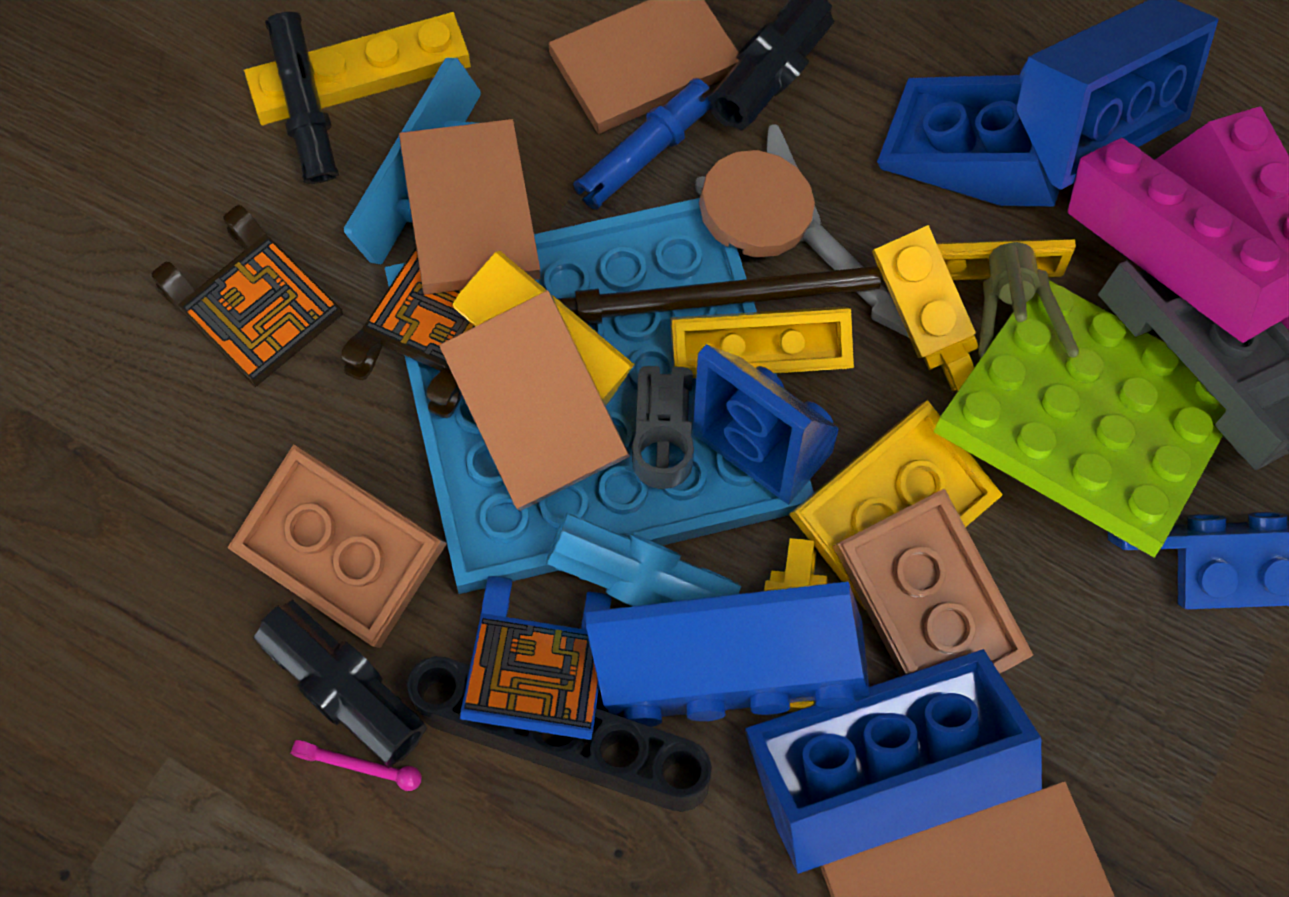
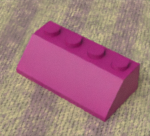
(1241, 169)
(1182, 239)

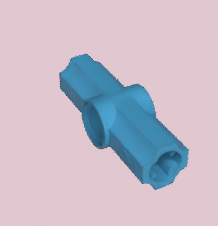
(631, 566)

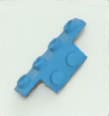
(385, 203)

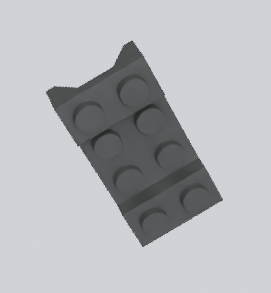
(1243, 377)

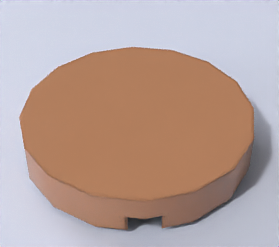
(756, 203)

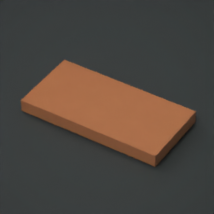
(1007, 850)

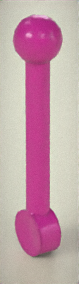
(407, 778)

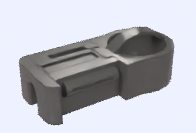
(664, 420)

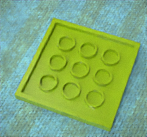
(1099, 432)

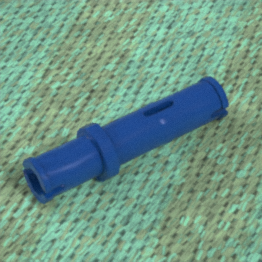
(663, 128)

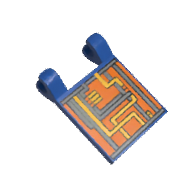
(531, 670)

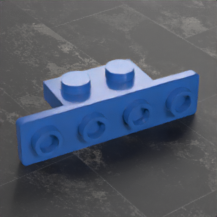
(1229, 561)

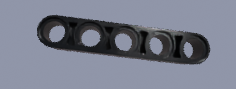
(580, 757)

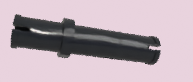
(307, 120)

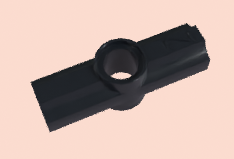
(770, 61)
(340, 683)

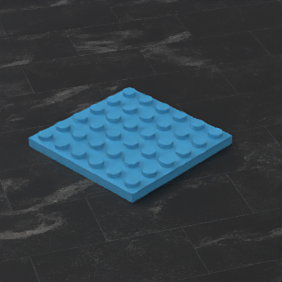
(615, 255)

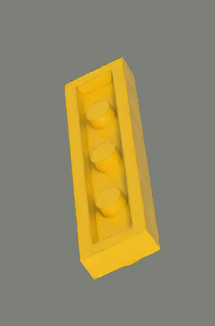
(365, 65)

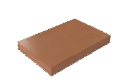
(642, 58)
(467, 202)
(534, 401)
(337, 546)
(930, 589)

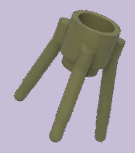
(1015, 281)

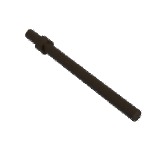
(593, 306)

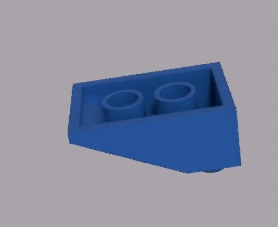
(967, 140)
(759, 423)

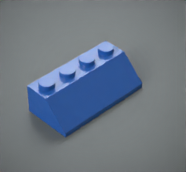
(1114, 82)
(730, 654)
(895, 760)

